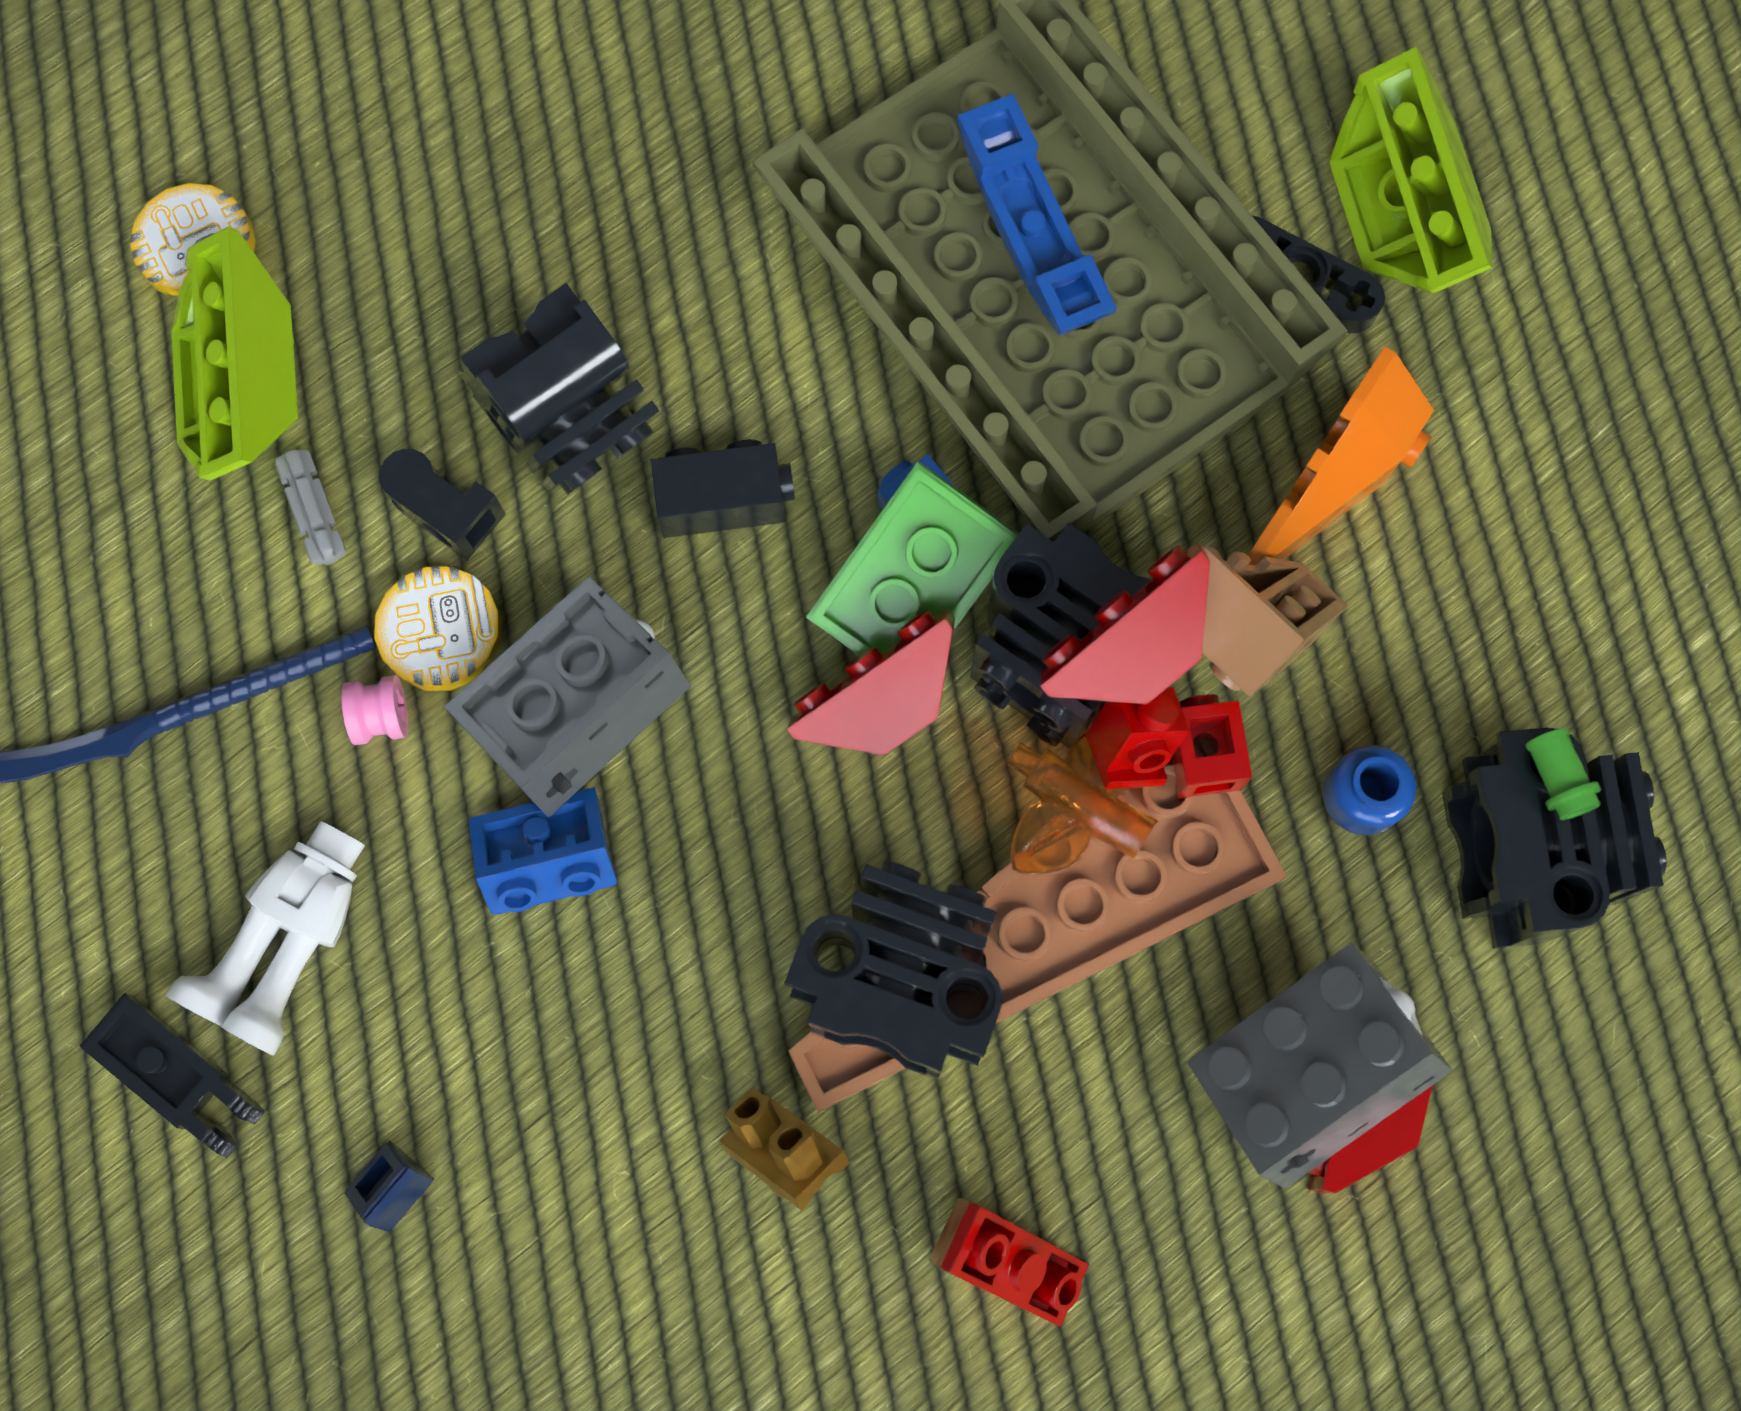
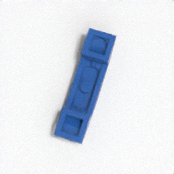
(1029, 217)

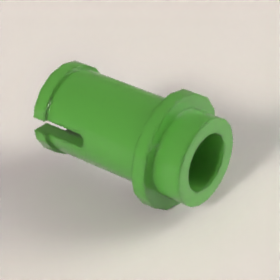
(1563, 774)

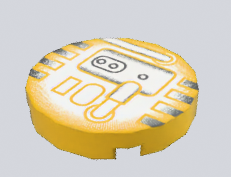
(175, 223)
(438, 628)

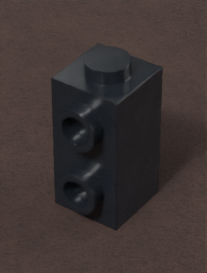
(720, 488)

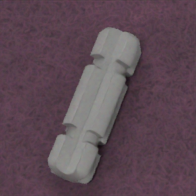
(310, 507)

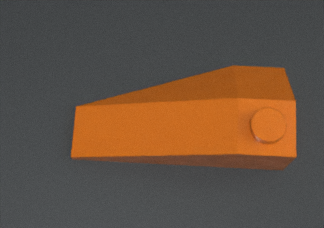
(1357, 457)

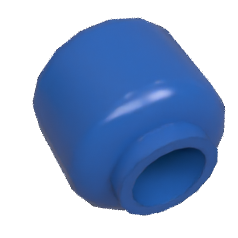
(1369, 790)

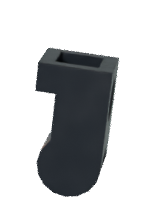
(437, 506)

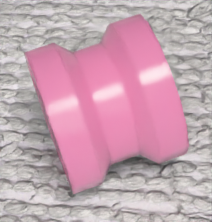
(374, 710)

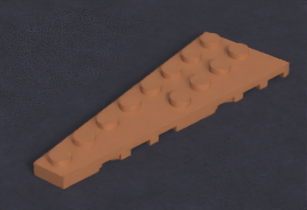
(1087, 916)

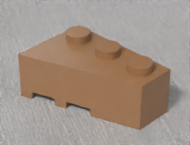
(1262, 617)

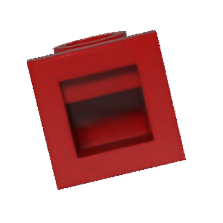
(1137, 740)
(1229, 766)

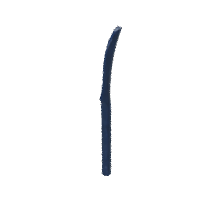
(126, 736)

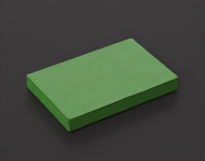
(920, 554)

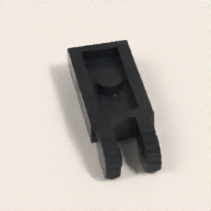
(167, 1072)

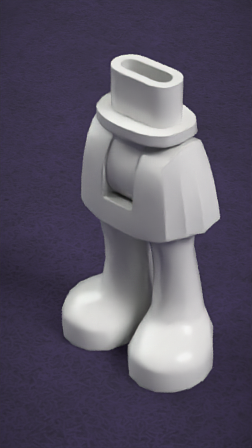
(302, 896)

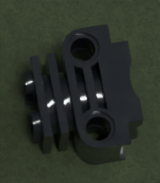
(558, 390)
(1064, 591)
(1542, 872)
(908, 957)

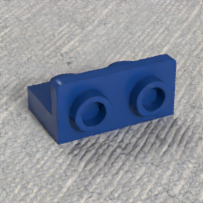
(540, 859)

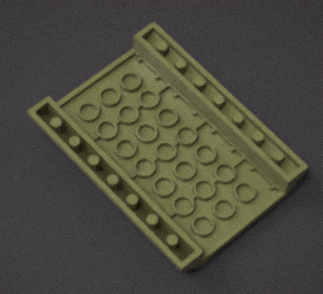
(1203, 297)

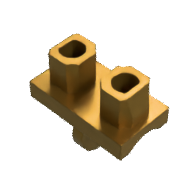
(780, 1148)

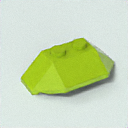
(1409, 180)
(230, 357)

